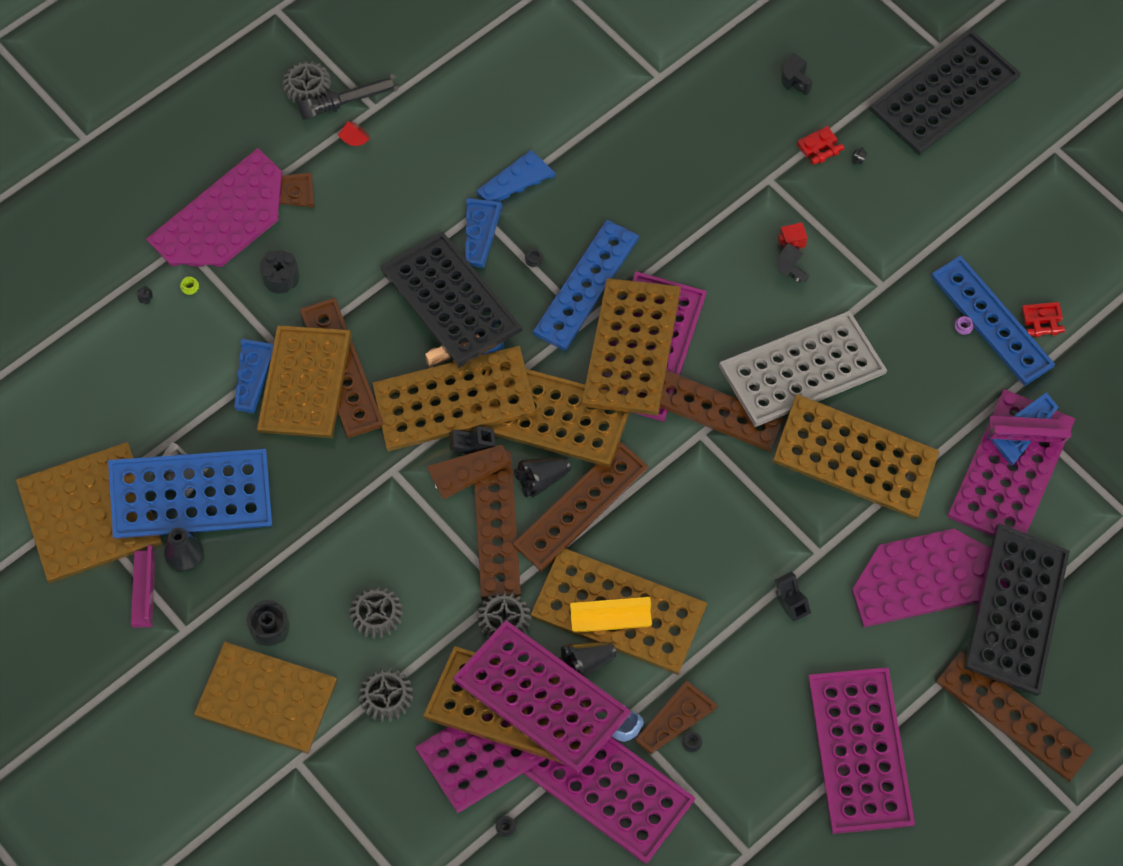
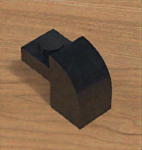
(793, 72)
(787, 262)
(471, 442)
(791, 598)

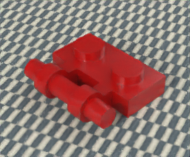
(817, 142)
(1040, 314)

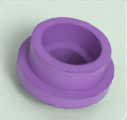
(964, 321)

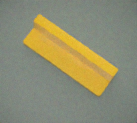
(610, 614)

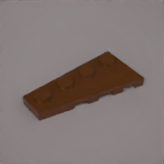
(466, 470)

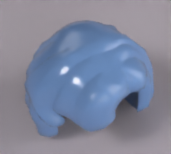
(629, 727)

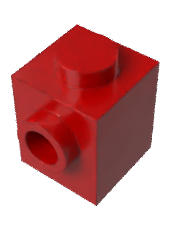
(793, 234)

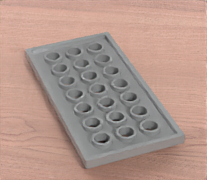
(797, 341)

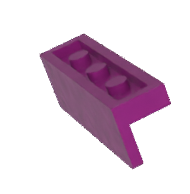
(1028, 429)
(143, 588)

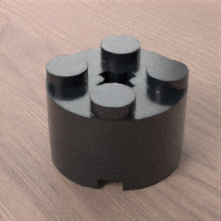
(279, 271)
(265, 633)

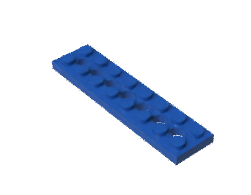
(591, 295)
(990, 331)

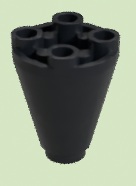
(540, 474)
(183, 550)
(588, 657)

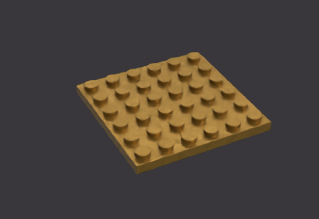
(73, 514)

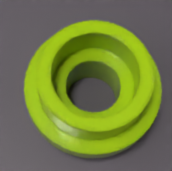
(189, 281)

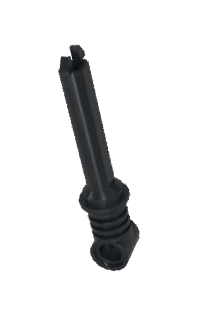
(333, 101)

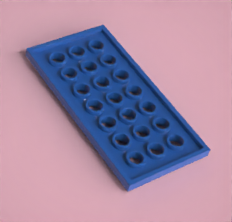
(197, 463)

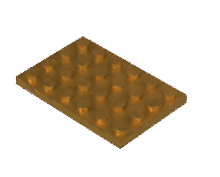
(304, 381)
(266, 697)

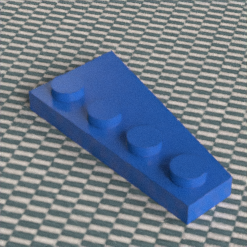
(516, 177)
(481, 225)
(252, 374)
(1041, 408)

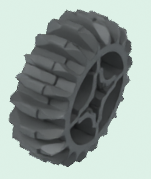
(296, 80)
(384, 600)
(496, 617)
(378, 696)

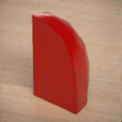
(353, 134)

